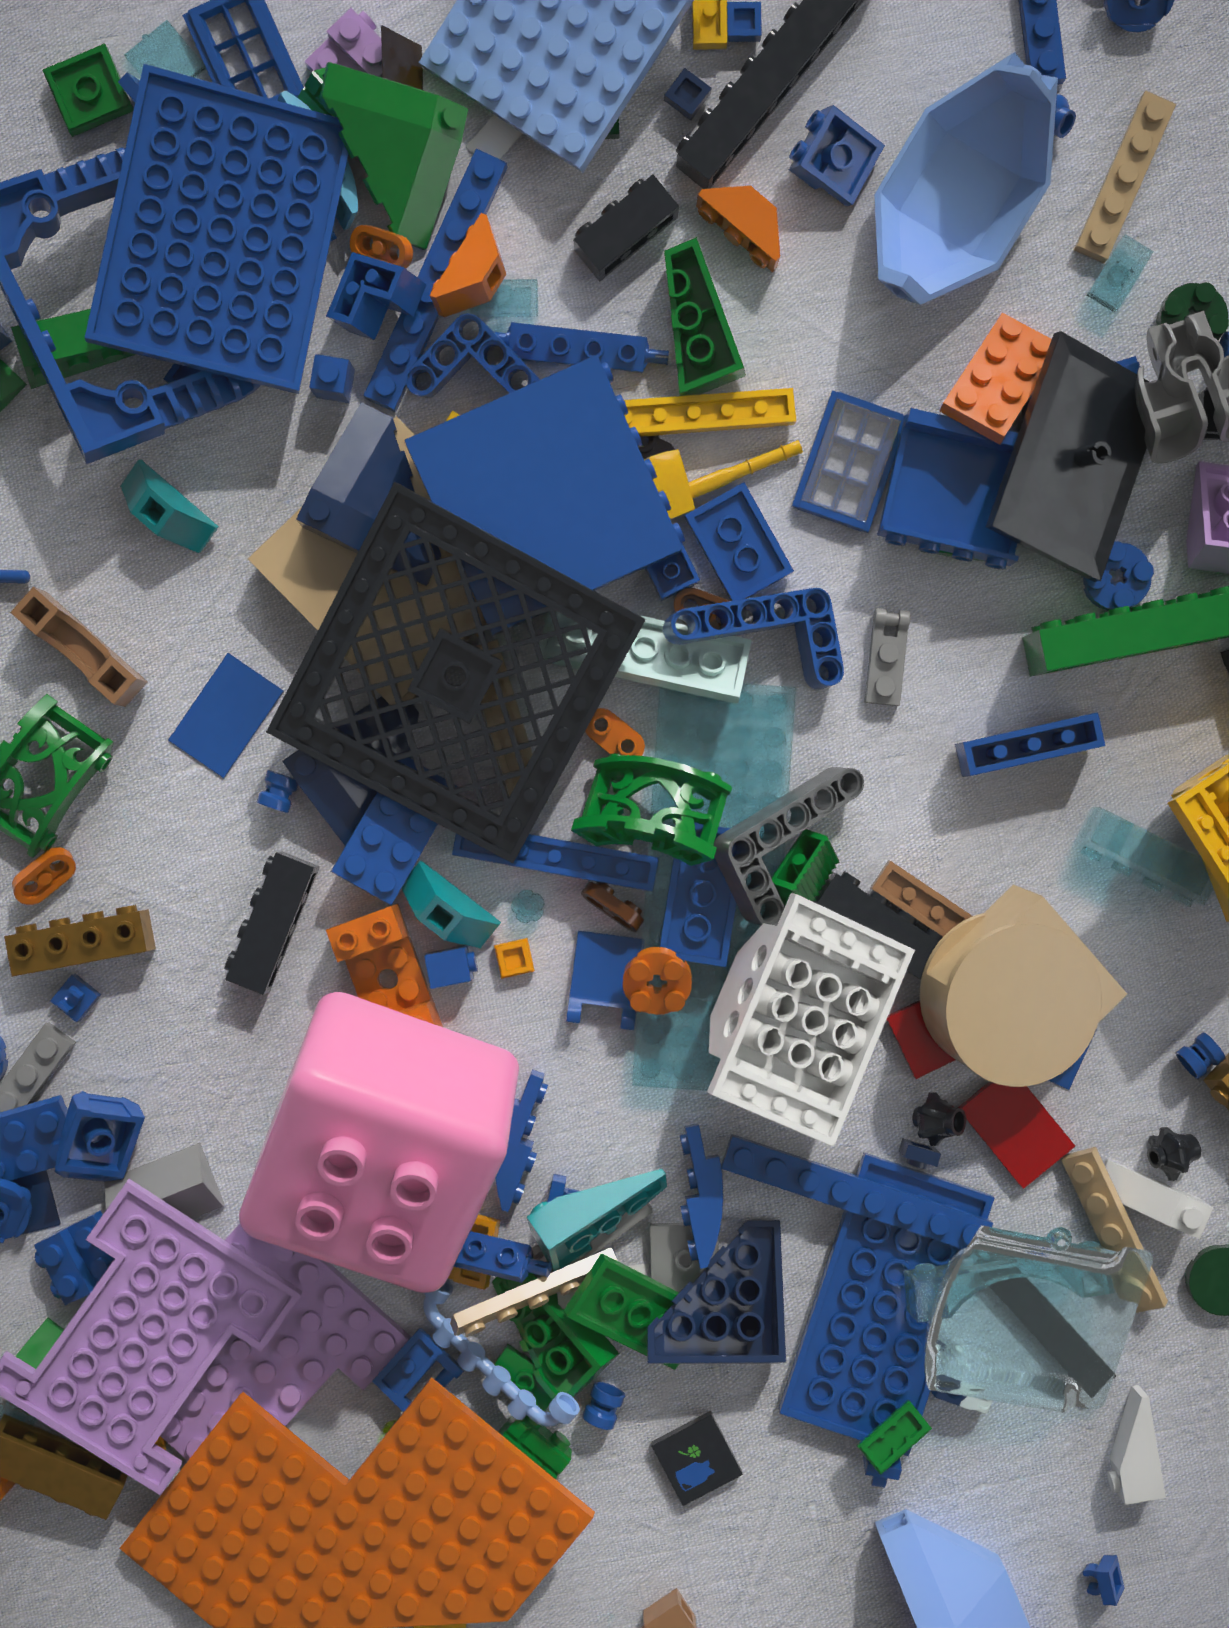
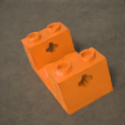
(382, 943)

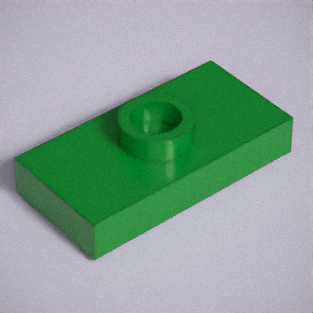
(521, 1372)
(894, 1437)

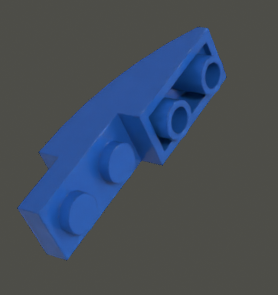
(519, 1150)
(703, 1209)

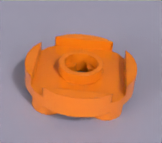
(652, 999)

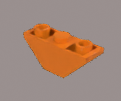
(746, 221)
(472, 272)

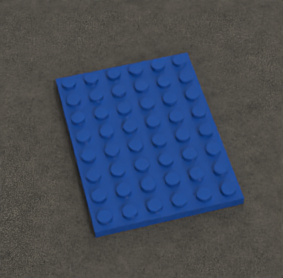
(219, 231)

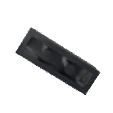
(625, 227)

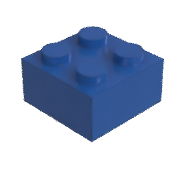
(672, 575)

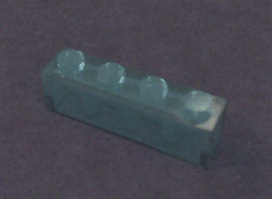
(1146, 855)

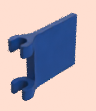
(599, 974)

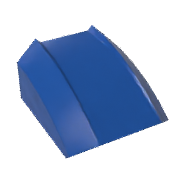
(98, 1137)

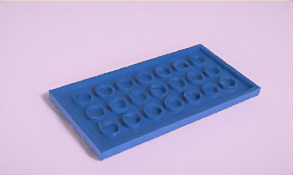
(860, 1342)

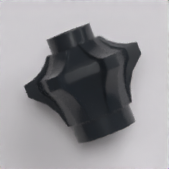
(938, 1119)
(1173, 1152)

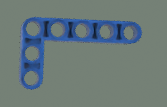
(464, 350)
(765, 619)

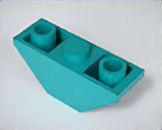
(165, 509)
(446, 908)

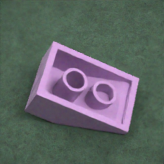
(1209, 519)

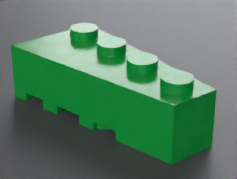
(701, 333)
(72, 351)

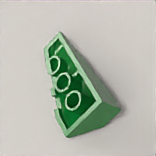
(561, 1349)

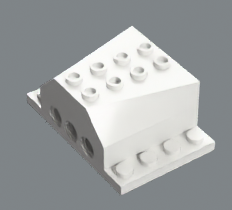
(804, 1017)

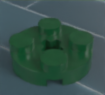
(1195, 298)

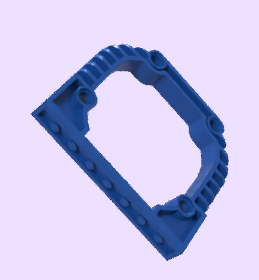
(93, 414)

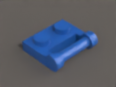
(411, 1365)

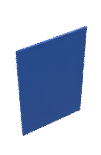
(225, 715)

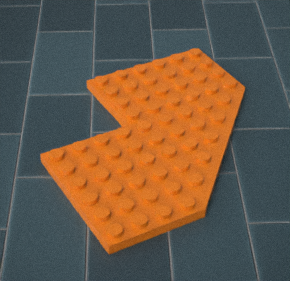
(423, 1534)

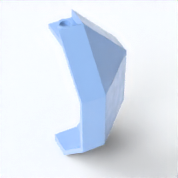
(966, 182)
(948, 1576)

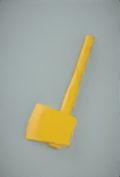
(680, 492)

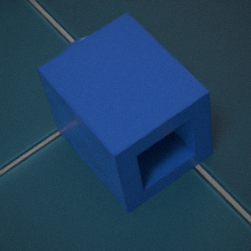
(332, 378)
(450, 966)

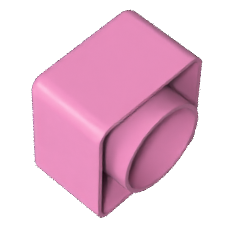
(382, 1144)

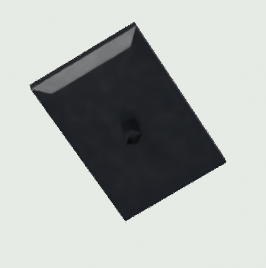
(1073, 460)

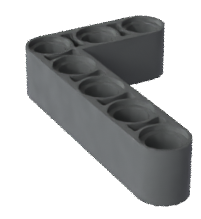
(776, 832)

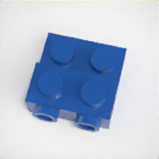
(835, 155)
(72, 1260)

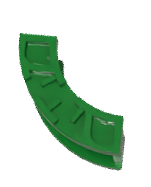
(38, 727)
(633, 773)

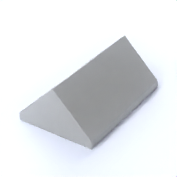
(178, 1179)

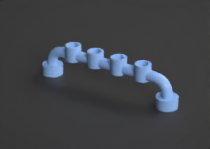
(562, 1407)

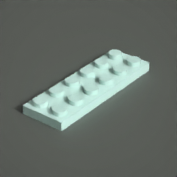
(699, 668)

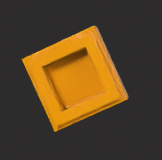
(514, 958)

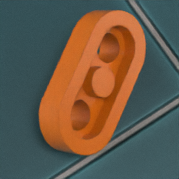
(384, 245)
(615, 734)
(46, 876)

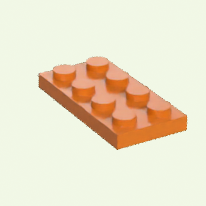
(998, 379)

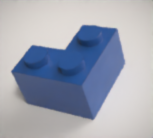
(371, 289)

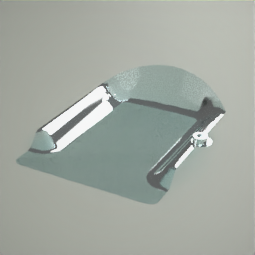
(1033, 1319)

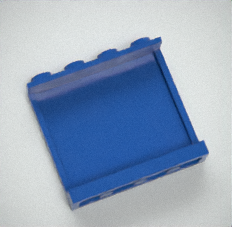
(946, 490)

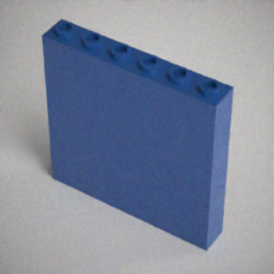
(554, 479)

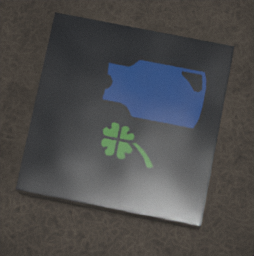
(696, 1458)

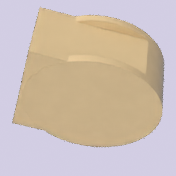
(1015, 992)

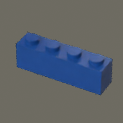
(1030, 744)

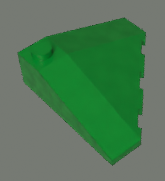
(403, 142)

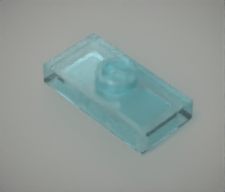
(1120, 273)
(511, 299)

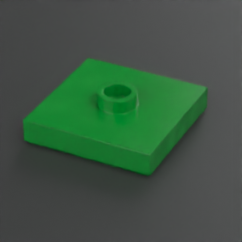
(88, 90)

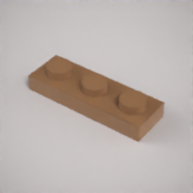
(918, 899)

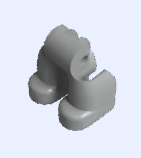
(1170, 405)

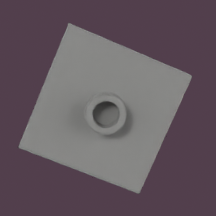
(671, 1256)

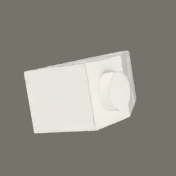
(1159, 1200)
(1135, 1456)

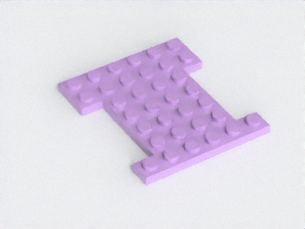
(324, 1331)
(146, 1334)

